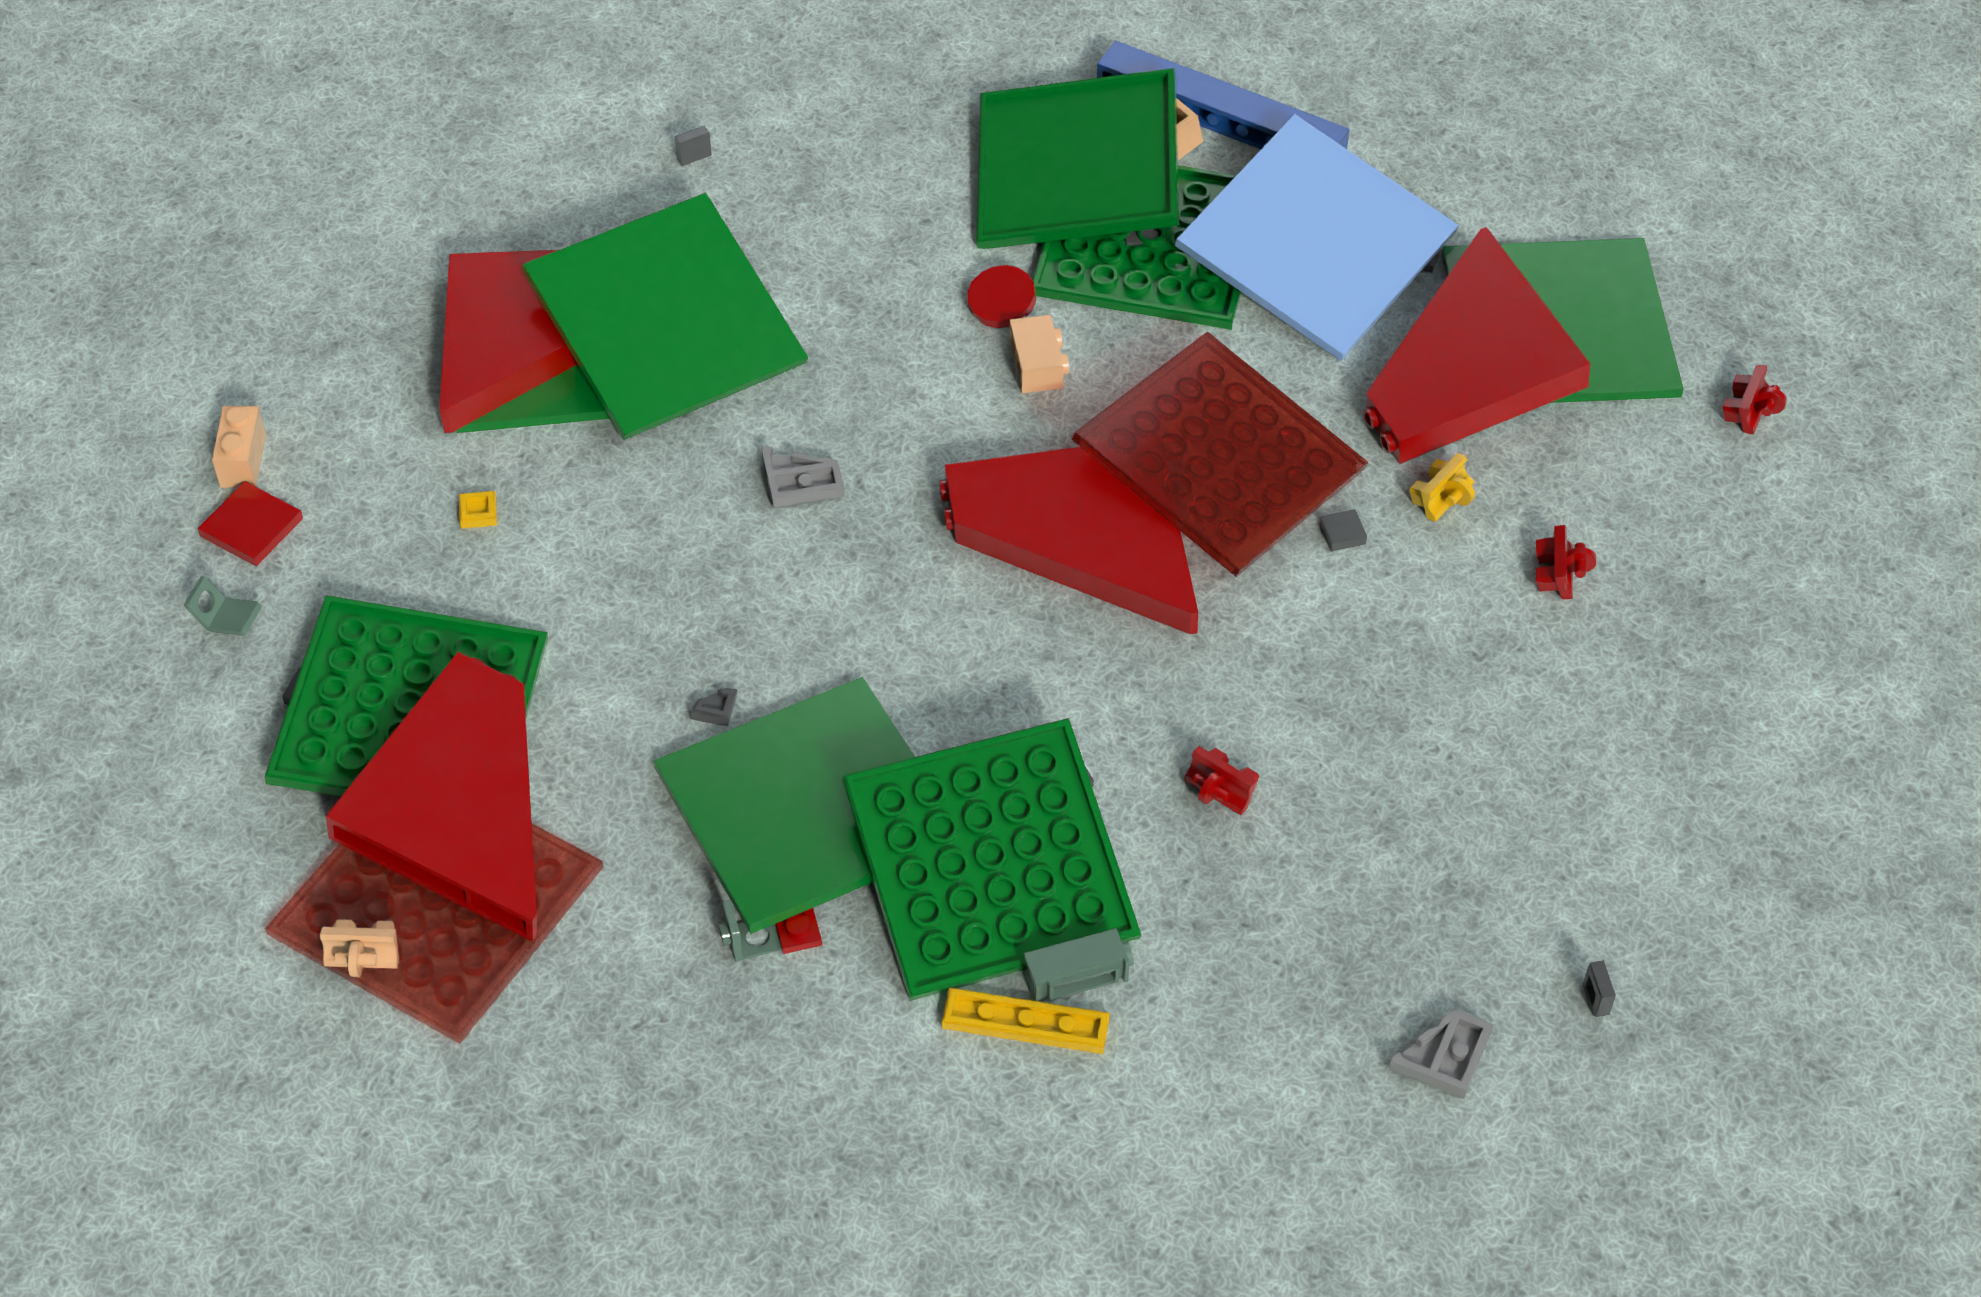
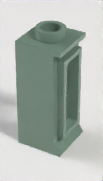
(1077, 965)

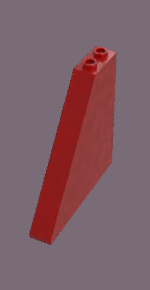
(494, 336)
(1473, 358)
(1074, 526)
(453, 797)

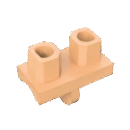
(360, 947)

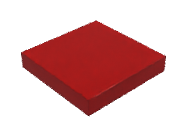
(250, 523)

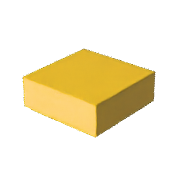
(478, 509)

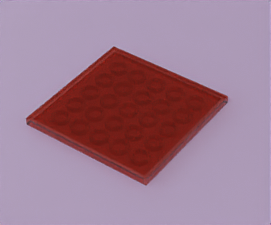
(1220, 452)
(448, 955)

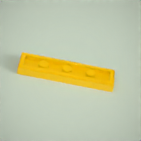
(1026, 1020)

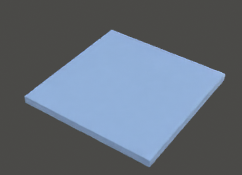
(1317, 236)

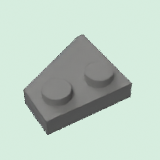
(801, 478)
(1446, 1054)

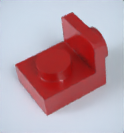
(799, 932)

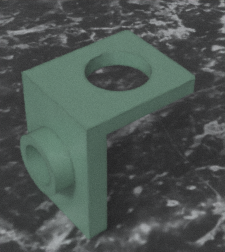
(224, 613)
(735, 935)

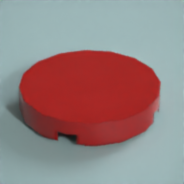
(1001, 295)

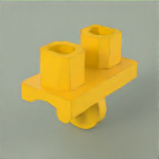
(1447, 487)

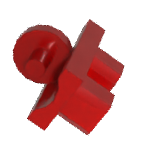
(1756, 400)
(1565, 560)
(1220, 780)

